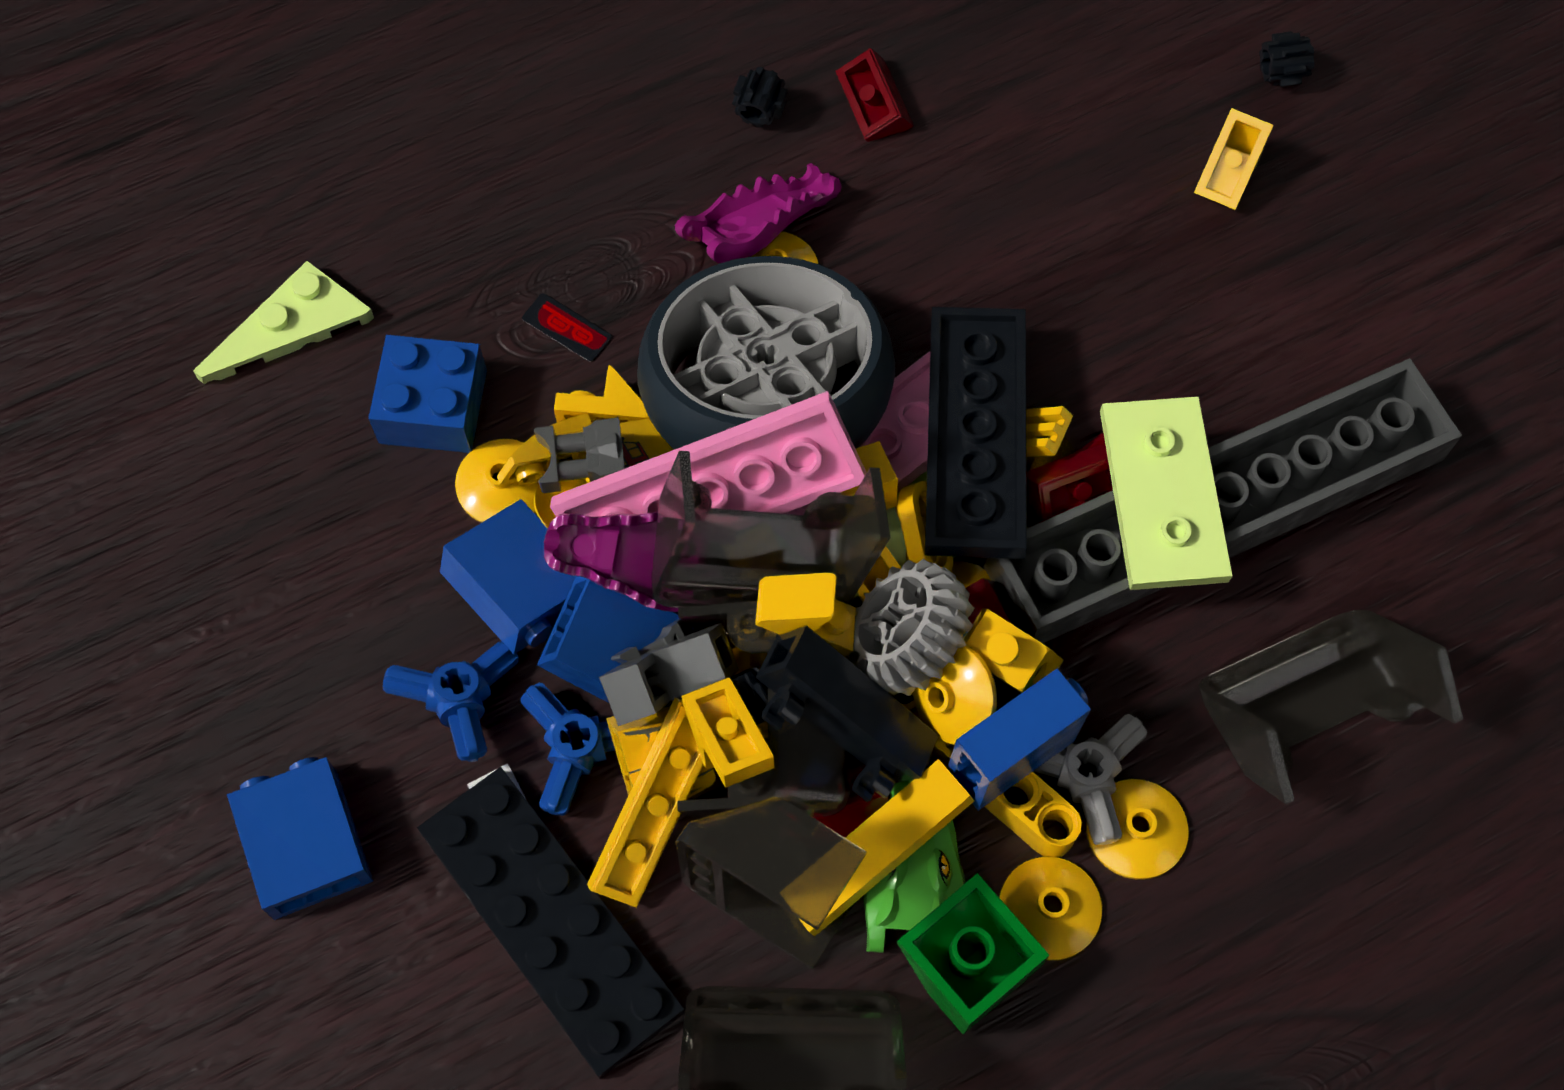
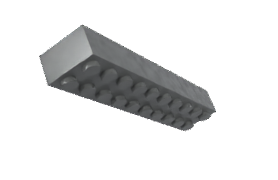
(1264, 487)

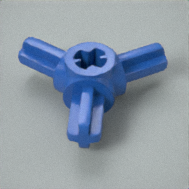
(455, 694)
(567, 763)

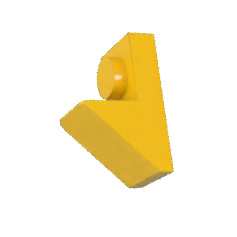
(1233, 158)
(618, 401)
(808, 600)
(726, 733)

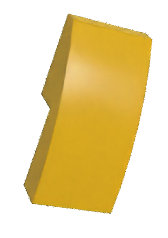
(533, 459)

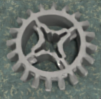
(911, 626)

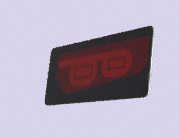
(566, 327)

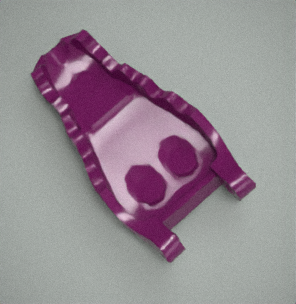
(753, 218)
(608, 551)

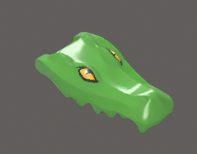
(913, 886)

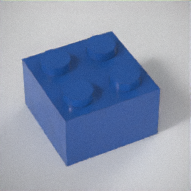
(428, 393)

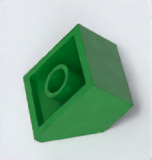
(971, 953)

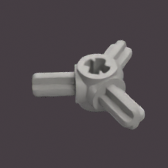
(1094, 793)

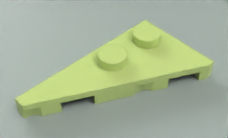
(294, 315)

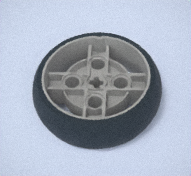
(765, 341)

